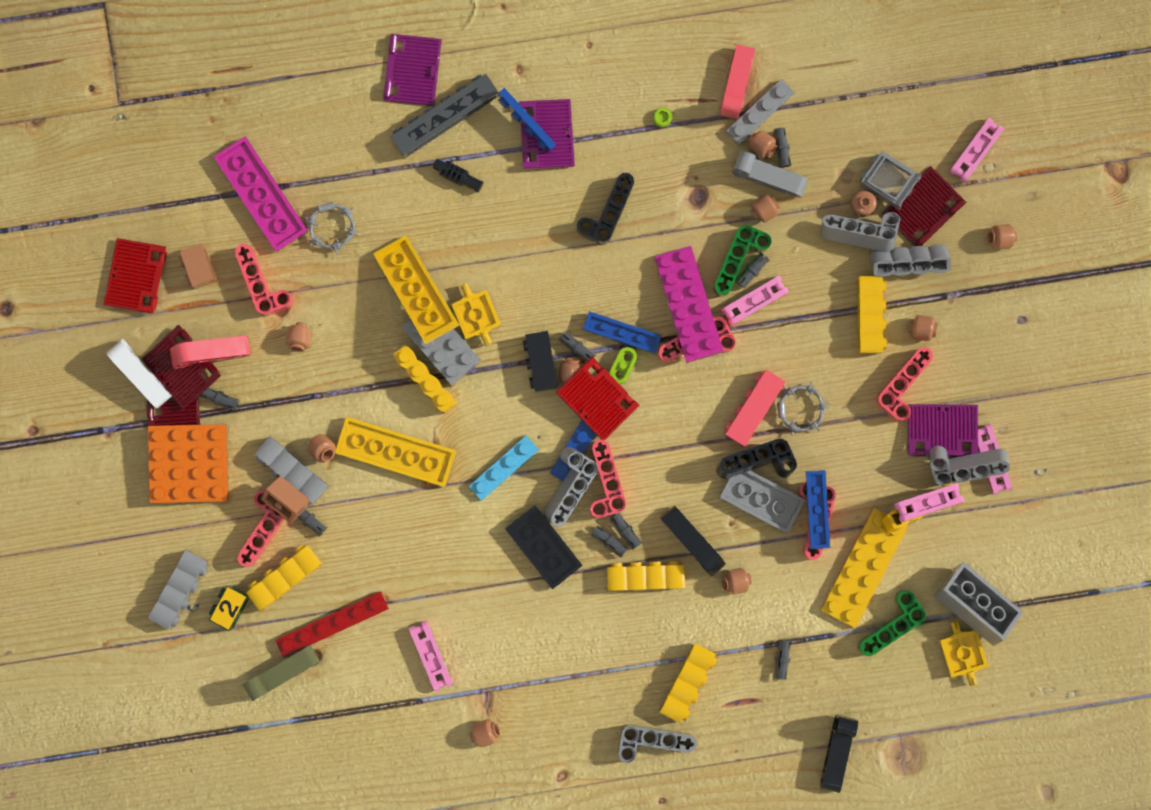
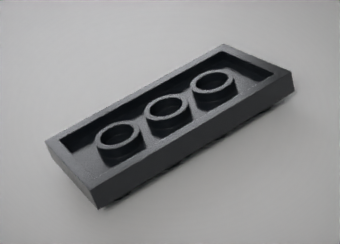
(543, 547)

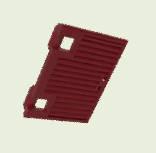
(927, 207)
(182, 383)
(173, 414)

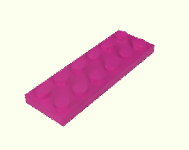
(260, 194)
(688, 304)

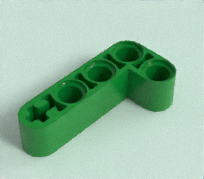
(736, 262)
(889, 626)

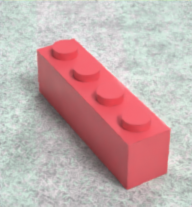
(755, 407)

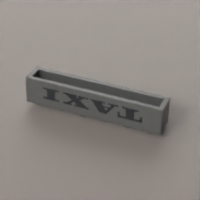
(445, 115)

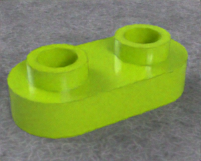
(623, 365)

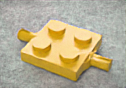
(476, 314)
(963, 653)

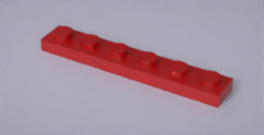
(332, 624)

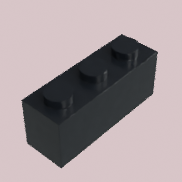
(540, 361)

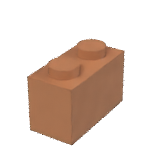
(197, 266)
(285, 499)

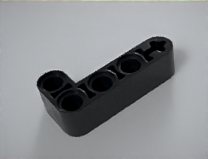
(610, 207)
(755, 461)
(693, 541)
(837, 754)

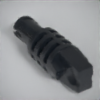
(457, 175)

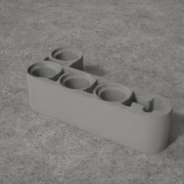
(769, 175)
(862, 233)
(967, 467)
(567, 487)
(656, 743)

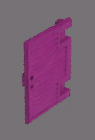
(412, 69)
(554, 119)
(943, 428)

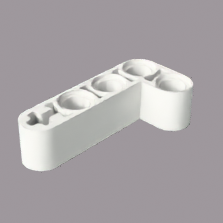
(138, 373)

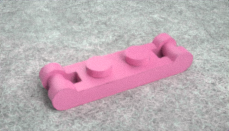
(976, 149)
(754, 300)
(988, 445)
(929, 502)
(430, 656)

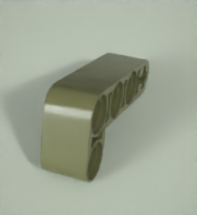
(281, 673)

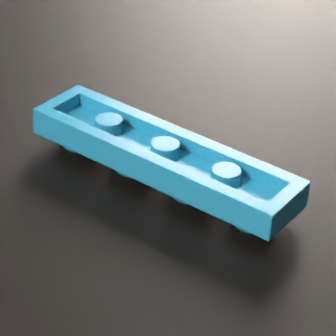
(503, 468)

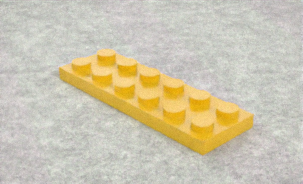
(416, 289)
(395, 451)
(862, 570)

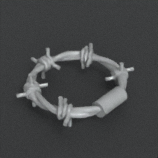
(326, 207)
(782, 413)

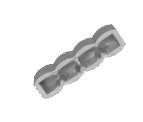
(913, 260)
(291, 469)
(178, 589)

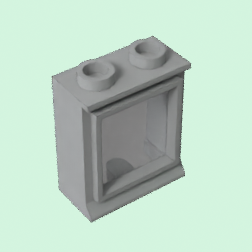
(889, 180)

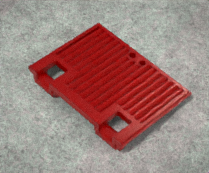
(134, 275)
(597, 398)

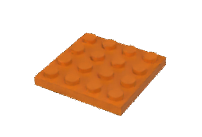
(188, 463)

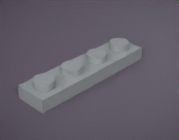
(760, 112)

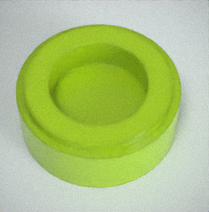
(662, 117)

